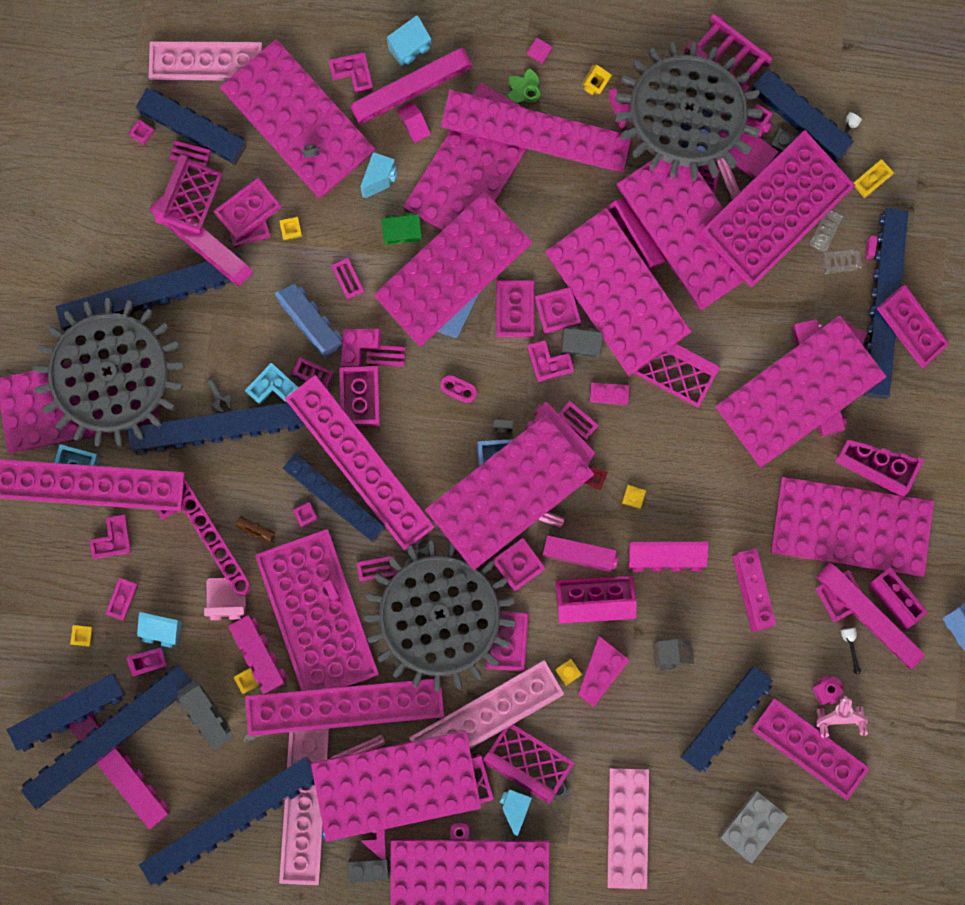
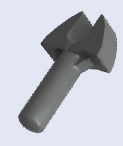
(218, 395)
(425, 551)

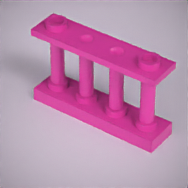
(719, 23)
(754, 590)

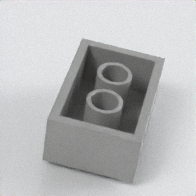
(753, 826)

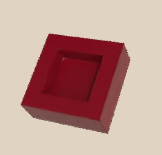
(598, 479)

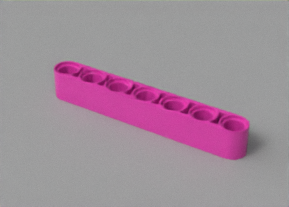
(411, 85)
(209, 249)
(217, 544)
(870, 616)

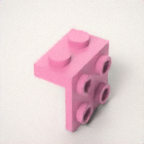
(223, 600)

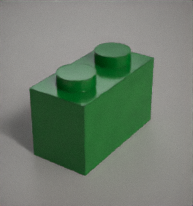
(401, 229)

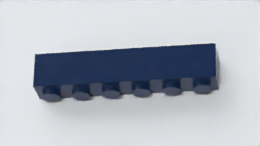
(802, 115)
(191, 126)
(333, 498)
(65, 712)
(726, 719)

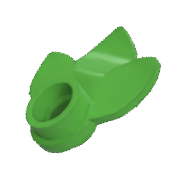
(522, 86)

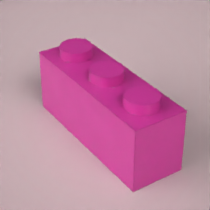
(898, 598)

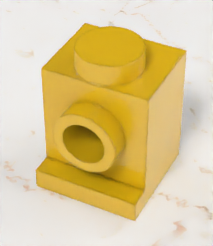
(601, 76)

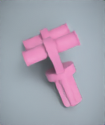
(842, 715)

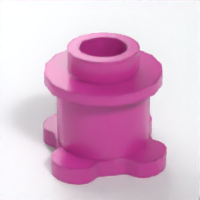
(454, 827)

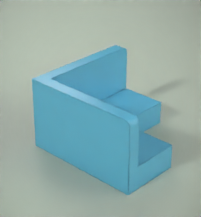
(270, 380)

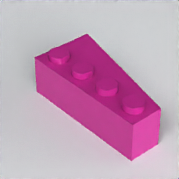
(885, 468)
(257, 654)

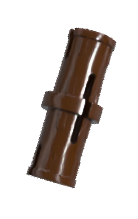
(255, 529)

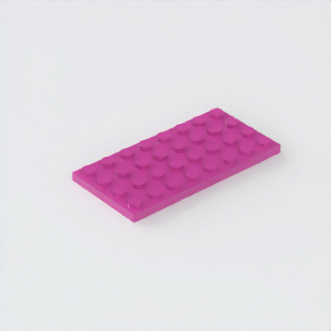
(296, 113)
(463, 171)
(777, 208)
(673, 217)
(452, 269)
(618, 292)
(800, 391)
(30, 428)
(509, 492)
(852, 527)
(320, 634)
(395, 785)
(469, 872)

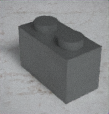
(581, 342)
(368, 870)

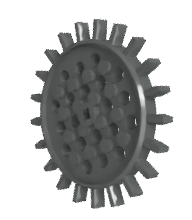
(688, 110)
(84, 412)
(398, 592)

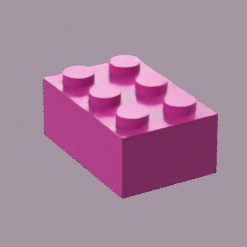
(360, 395)

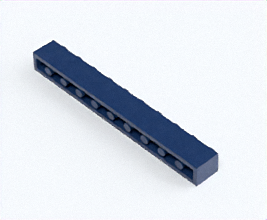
(887, 280)
(149, 292)
(215, 428)
(105, 739)
(228, 821)

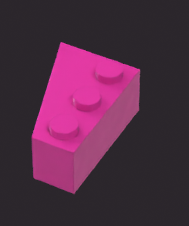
(601, 671)

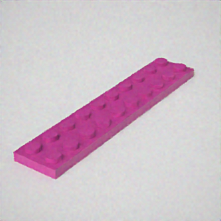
(535, 131)
(359, 462)
(91, 485)
(342, 707)

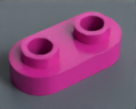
(458, 390)

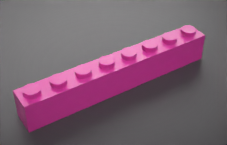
(125, 777)

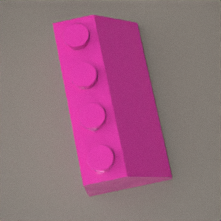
(636, 233)
(667, 556)
(596, 599)

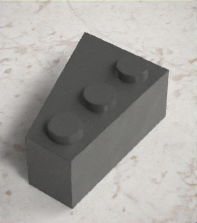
(672, 653)
(204, 714)

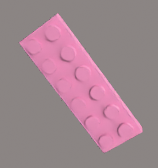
(199, 59)
(628, 828)

